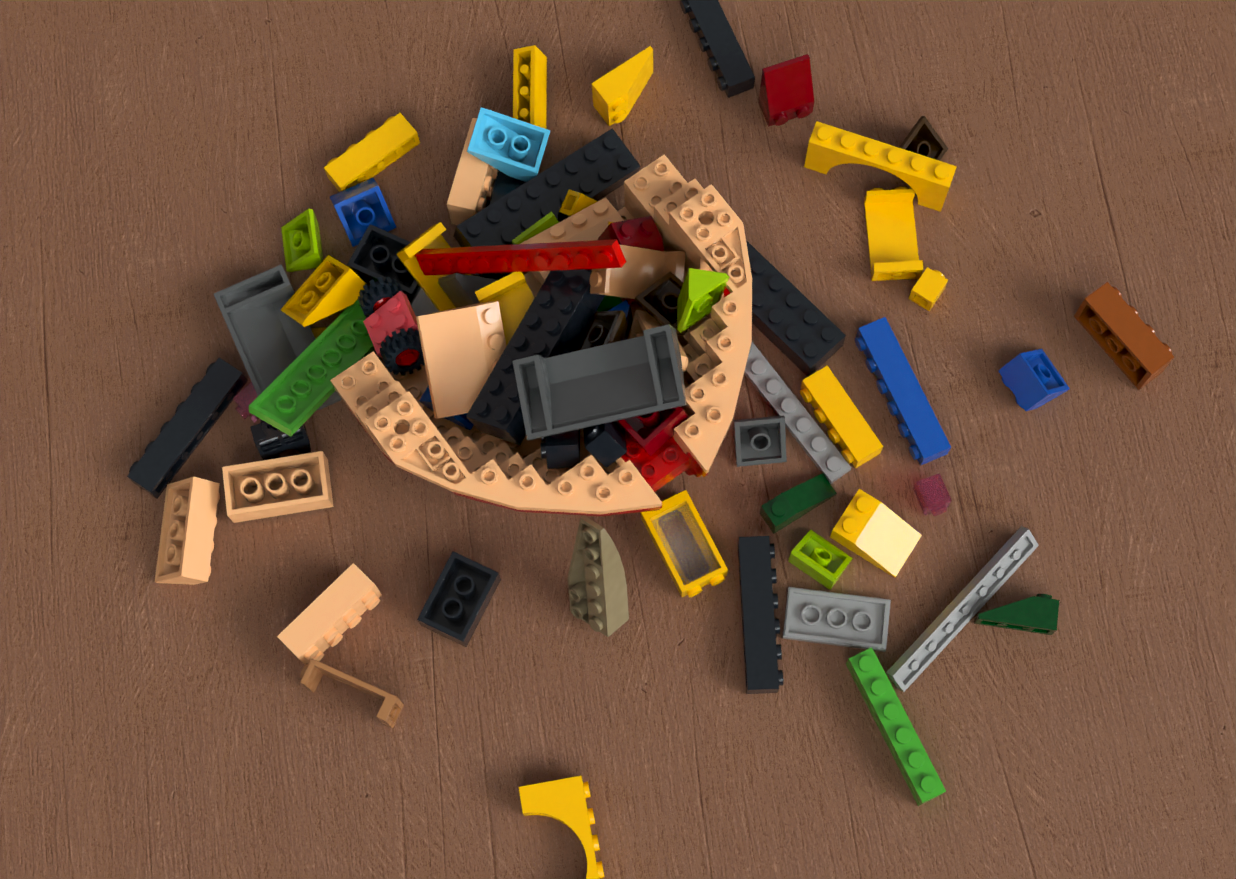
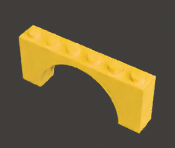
(925, 175)
(566, 803)

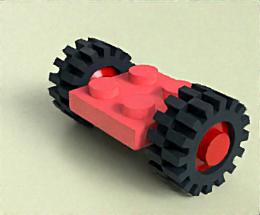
(392, 325)

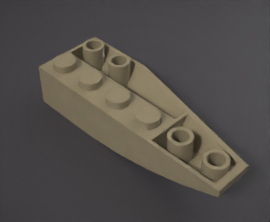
(597, 580)

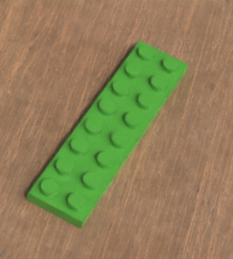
(306, 381)

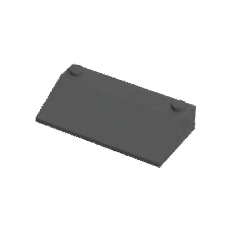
(261, 331)
(601, 383)

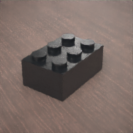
(378, 258)
(459, 599)

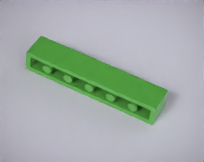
(895, 726)

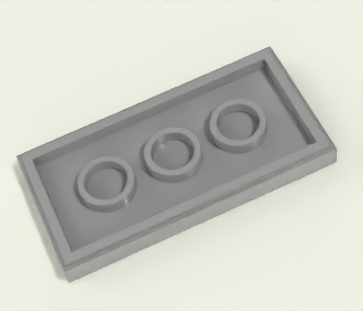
(836, 619)

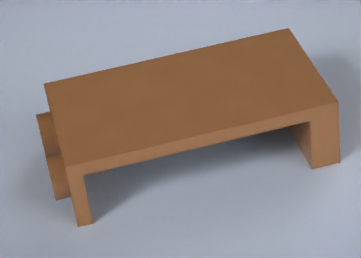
(639, 272)
(390, 708)

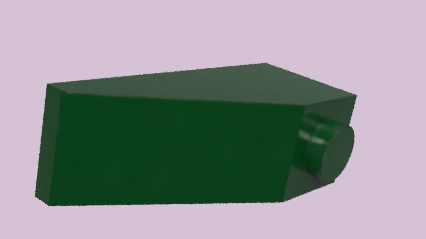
(796, 502)
(1031, 614)

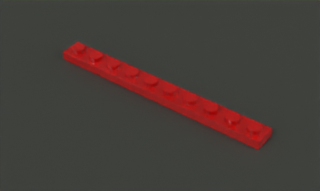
(522, 257)

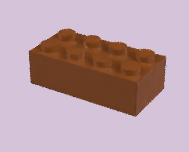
(1124, 335)

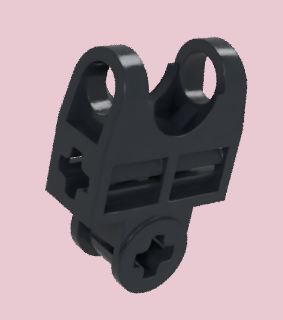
(272, 441)

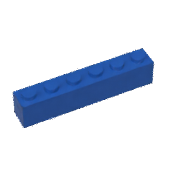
(902, 391)

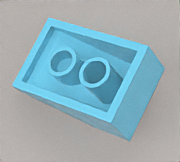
(508, 144)

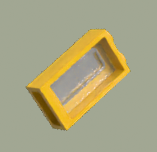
(685, 545)

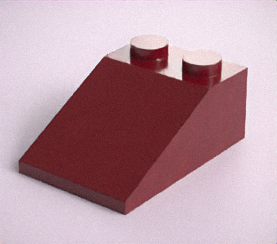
(786, 91)
(636, 233)
(654, 428)

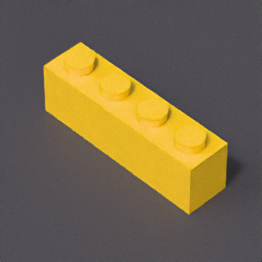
(530, 85)
(373, 153)
(841, 417)

